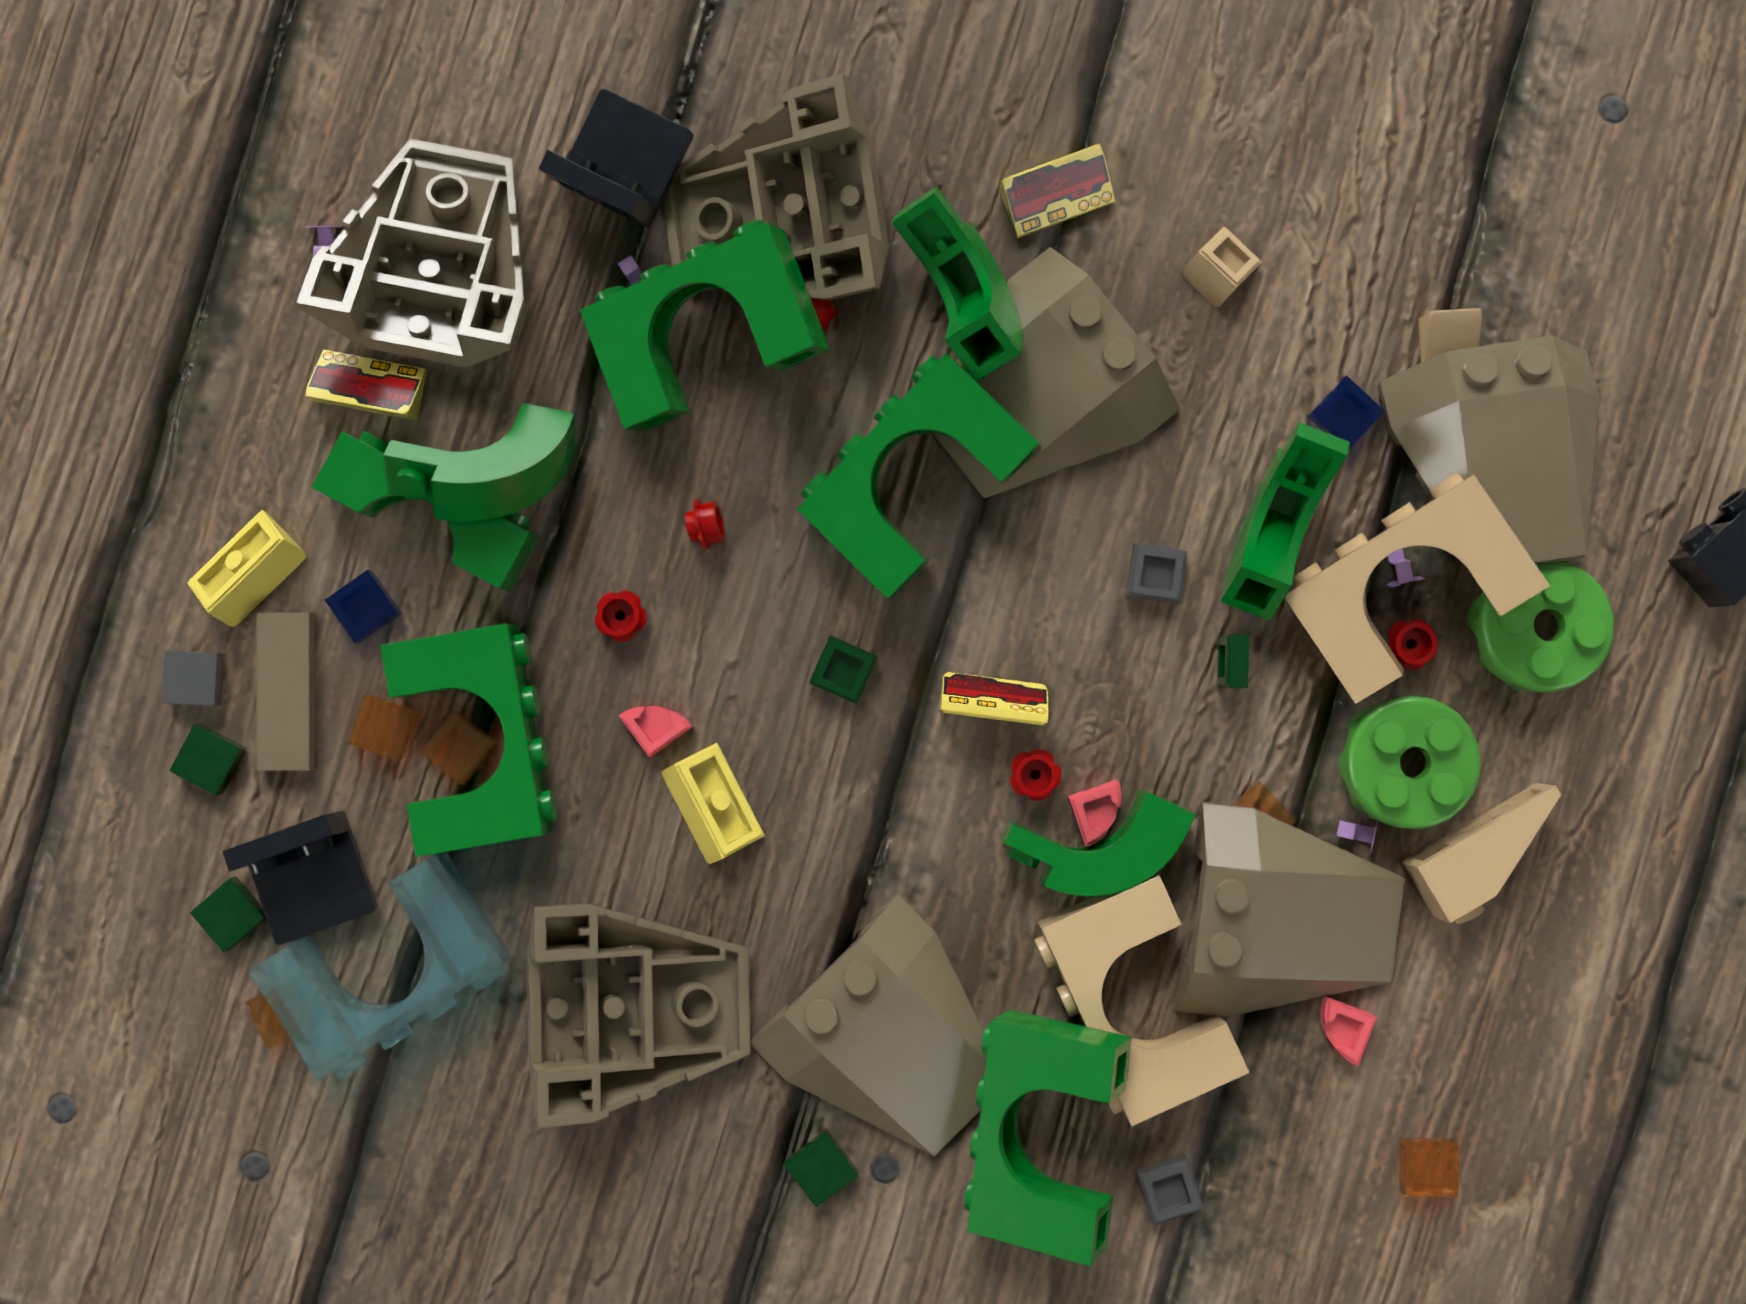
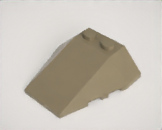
(801, 169)
(426, 260)
(1079, 379)
(1515, 420)
(1282, 917)
(626, 1009)
(886, 1033)

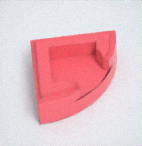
(655, 726)
(1095, 810)
(1346, 1028)

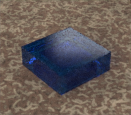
(1346, 411)
(363, 606)

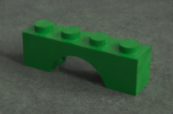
(486, 548)

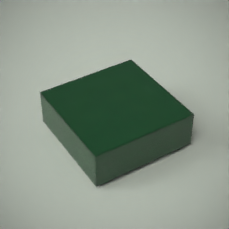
(1233, 661)
(843, 669)
(207, 759)
(229, 914)
(821, 1168)

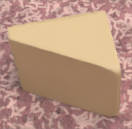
(1220, 267)
(1449, 331)

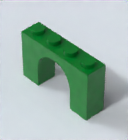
(634, 322)
(847, 500)
(514, 799)
(1008, 1193)

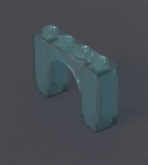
(334, 1025)

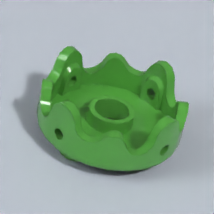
(1576, 651)
(1373, 757)

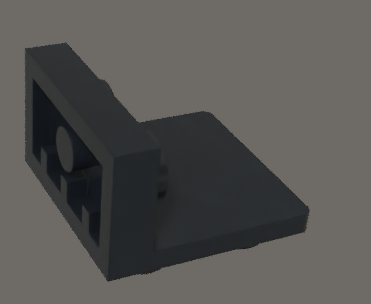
(622, 158)
(307, 876)

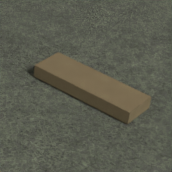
(285, 691)

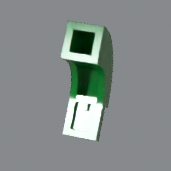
(979, 304)
(491, 479)
(1278, 518)
(1126, 859)

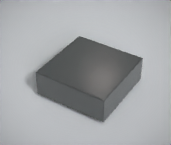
(1156, 573)
(192, 678)
(1169, 1189)

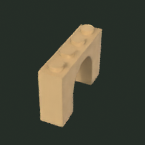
(1457, 521)
(1084, 946)

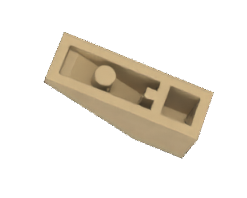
(1479, 857)

